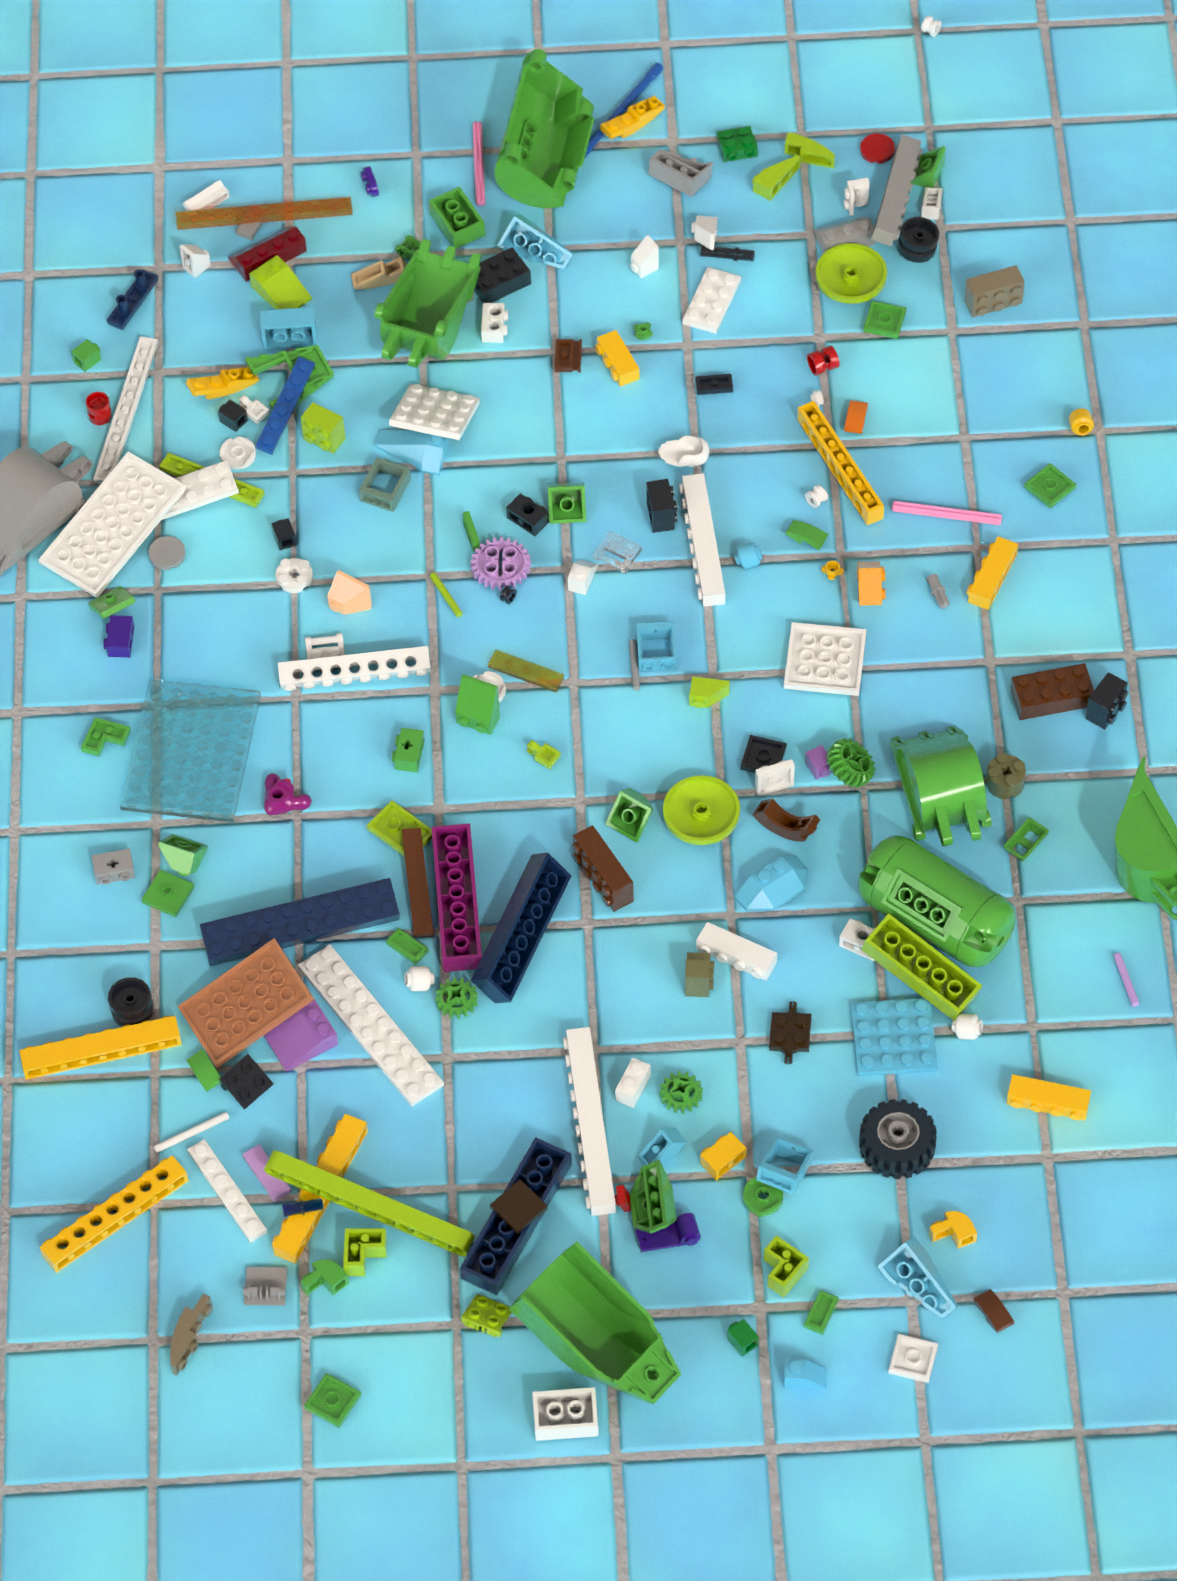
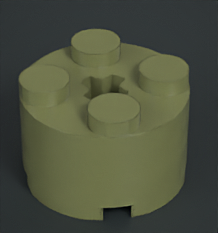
(1005, 776)

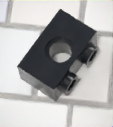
(527, 514)

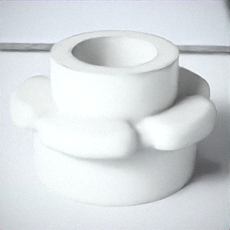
(817, 397)

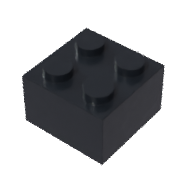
(661, 505)
(1107, 701)

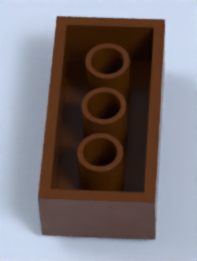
(1051, 691)
(602, 868)

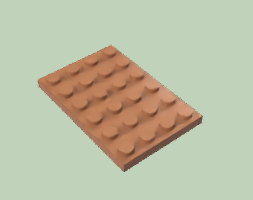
(245, 1003)

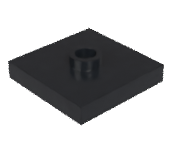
(761, 753)

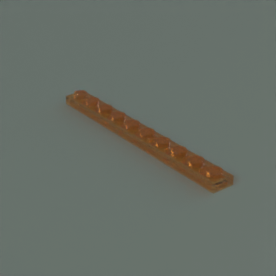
(264, 213)

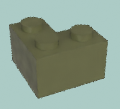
(699, 974)

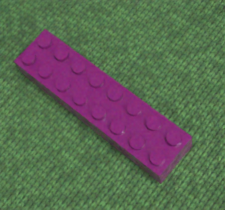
(456, 897)

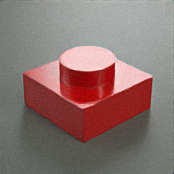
(622, 1198)

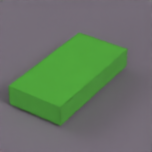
(470, 530)
(407, 946)
(821, 1312)

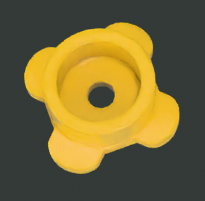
(832, 565)

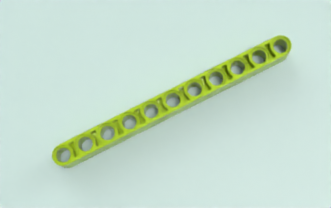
(369, 1203)

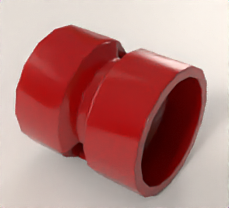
(823, 360)
(98, 408)

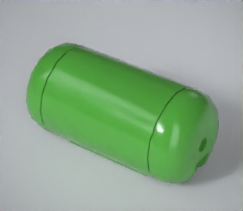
(937, 901)

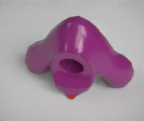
(280, 796)

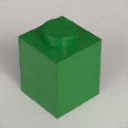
(742, 1337)

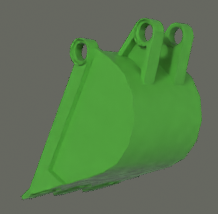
(427, 305)
(942, 783)
(1147, 846)

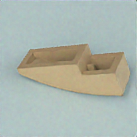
(378, 274)

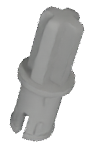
(938, 591)

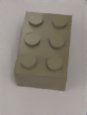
(994, 291)

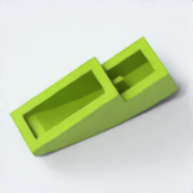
(809, 150)

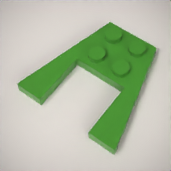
(321, 373)

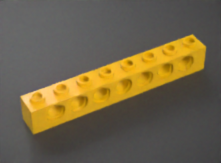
(840, 463)
(110, 1223)

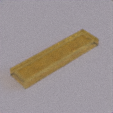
(526, 671)

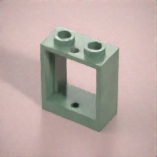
(379, 498)

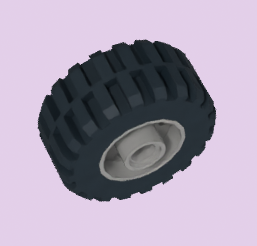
(897, 1139)

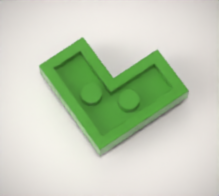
(103, 731)

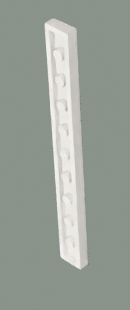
(126, 408)

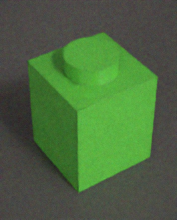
(86, 355)

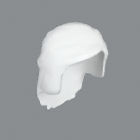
(686, 451)

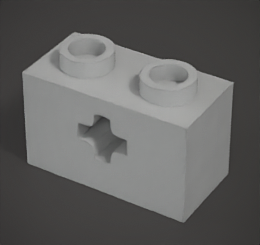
(113, 866)

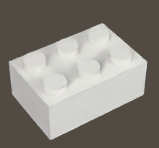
(565, 1414)

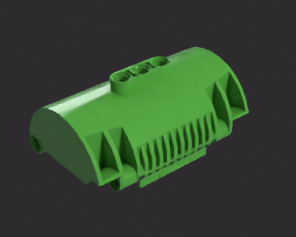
(543, 135)

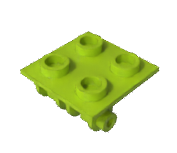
(486, 1314)

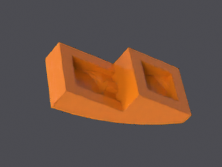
(856, 417)

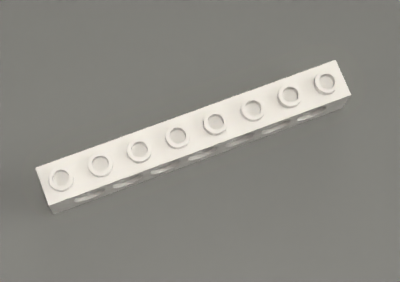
(345, 662)

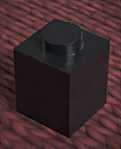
(232, 415)
(283, 534)

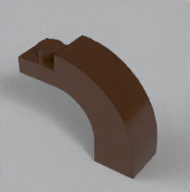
(783, 823)

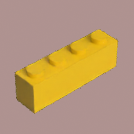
(993, 572)
(1048, 1097)

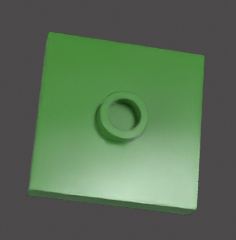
(884, 319)
(1050, 485)
(111, 602)
(167, 893)
(332, 1400)

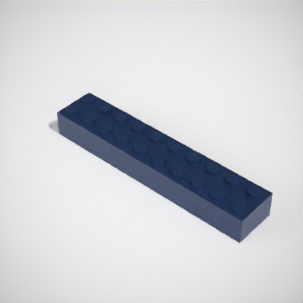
(300, 921)

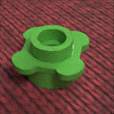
(643, 335)

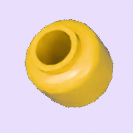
(1081, 421)

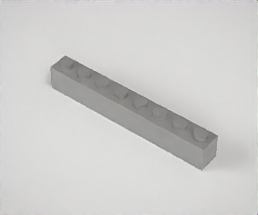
(896, 190)

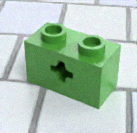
(408, 750)

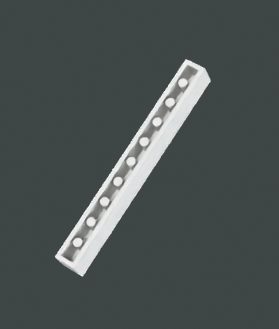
(590, 1120)

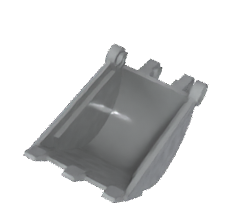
(36, 498)

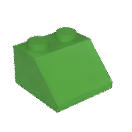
(567, 502)

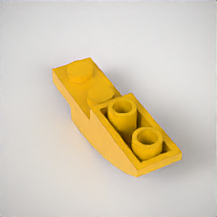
(635, 118)
(224, 384)

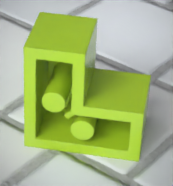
(362, 1244)
(788, 1265)

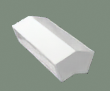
(208, 197)

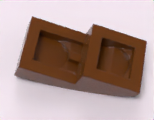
(994, 1310)

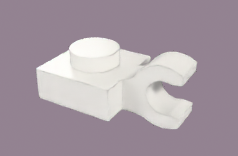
(255, 410)

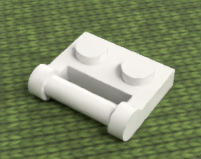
(325, 651)

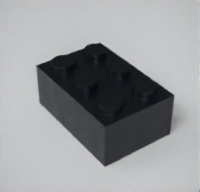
(501, 276)

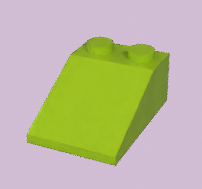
(279, 285)

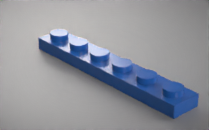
(285, 405)

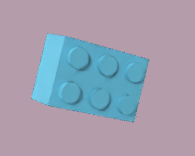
(288, 328)

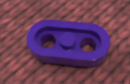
(371, 185)

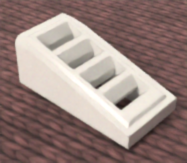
(932, 204)

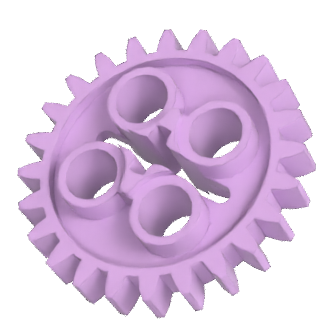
(518, 563)

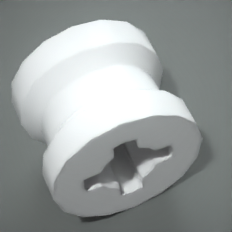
(931, 26)
(816, 496)

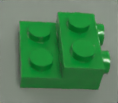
(737, 143)

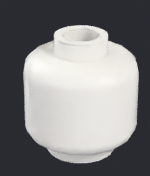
(418, 978)
(967, 1026)

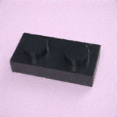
(714, 384)

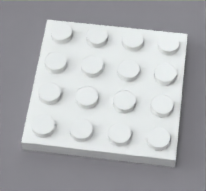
(434, 411)
(825, 659)

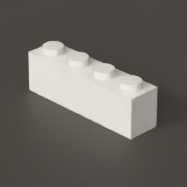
(736, 951)

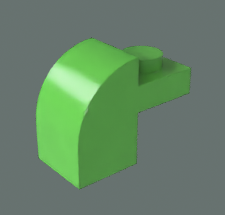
(326, 1273)

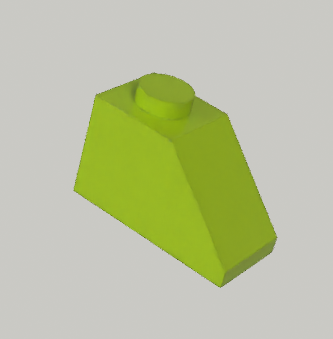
(707, 691)

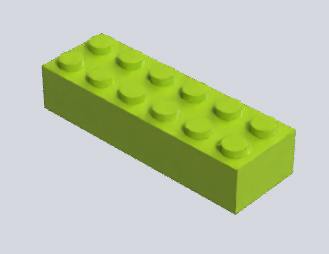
(921, 967)

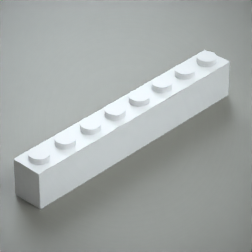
(703, 540)

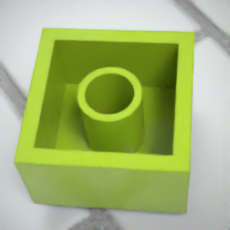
(323, 428)

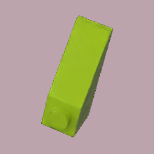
(773, 178)

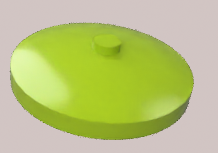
(851, 273)
(701, 810)

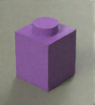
(817, 762)

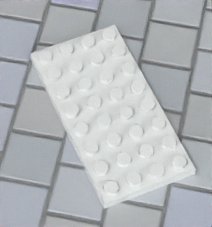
(112, 524)

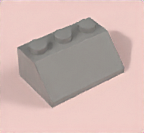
(850, 231)

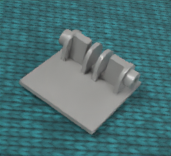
(265, 1286)

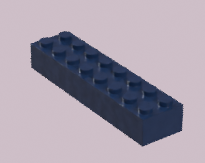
(521, 928)
(497, 1244)

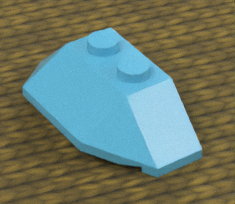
(773, 884)

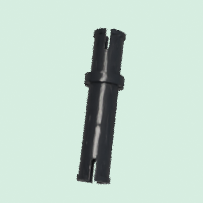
(748, 254)

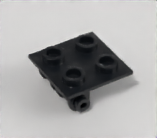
(245, 1081)

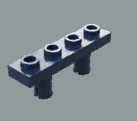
(133, 298)

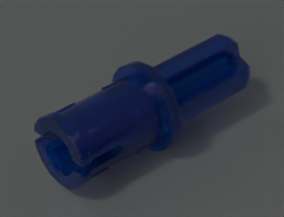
(302, 1207)

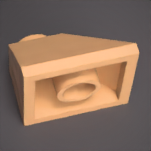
(348, 594)

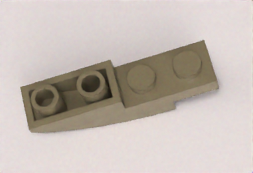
(184, 1336)

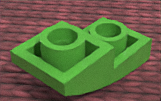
(802, 531)
(204, 1070)

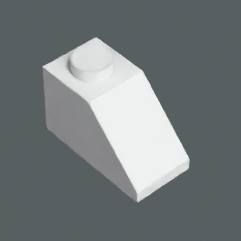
(705, 230)
(645, 258)
(194, 259)
(581, 576)

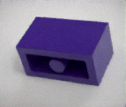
(120, 636)

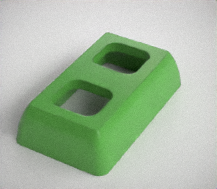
(1018, 838)

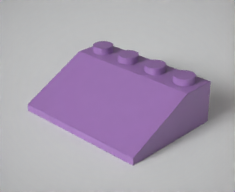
(302, 1036)

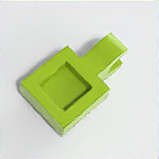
(544, 755)

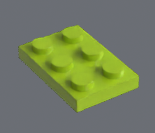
(391, 820)

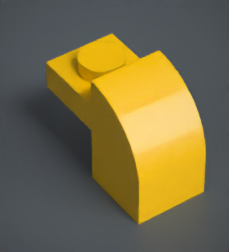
(956, 1225)

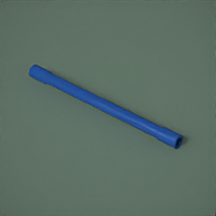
(651, 75)

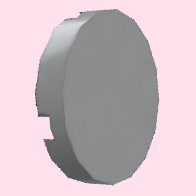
(167, 552)

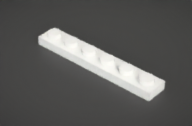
(227, 1191)

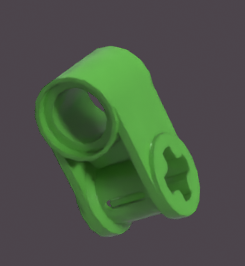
(408, 247)

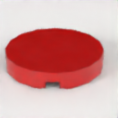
(877, 148)

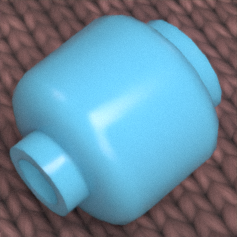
(748, 555)

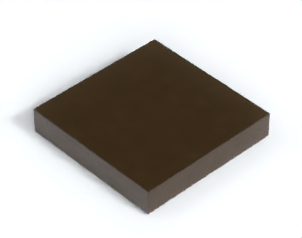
(518, 1206)

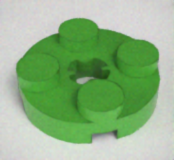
(759, 1206)

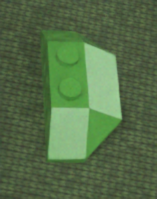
(652, 1199)

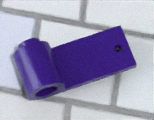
(681, 1233)

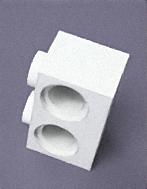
(493, 322)

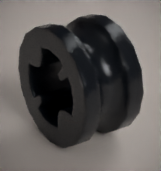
(508, 595)

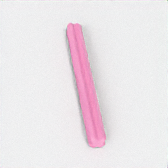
(479, 163)
(946, 512)

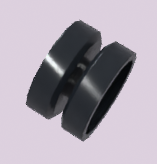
(918, 239)
(130, 1001)

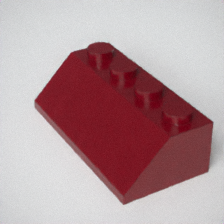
(285, 243)

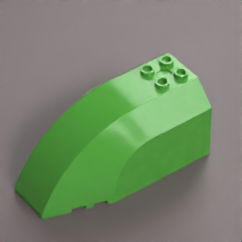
(596, 1326)

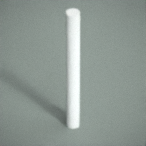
(191, 1132)

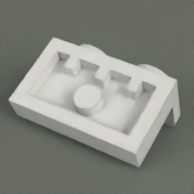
(856, 194)

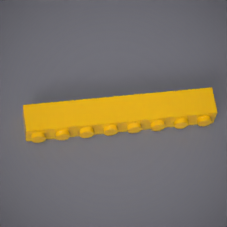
(100, 1047)
(336, 1160)

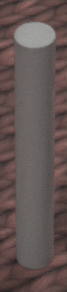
(634, 664)

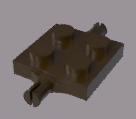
(790, 1032)

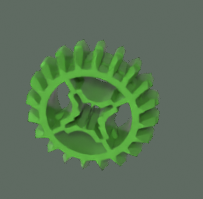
(850, 763)

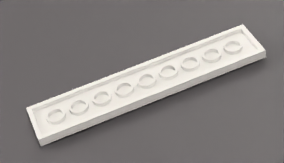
(371, 1025)

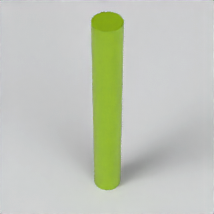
(447, 596)

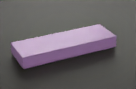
(256, 1160)

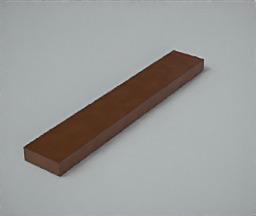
(417, 882)

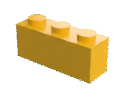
(617, 358)

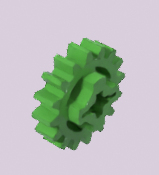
(456, 998)
(680, 1094)

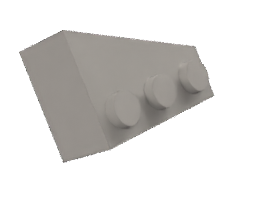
(679, 172)

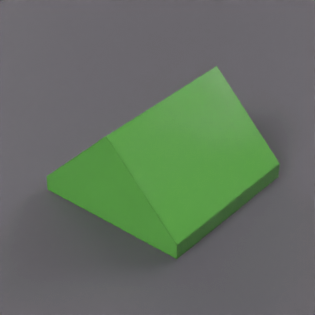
(929, 167)

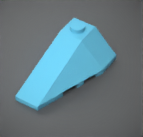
(534, 243)
(416, 448)
(917, 1275)

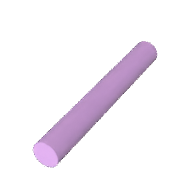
(1126, 979)

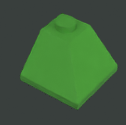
(630, 814)
(182, 854)

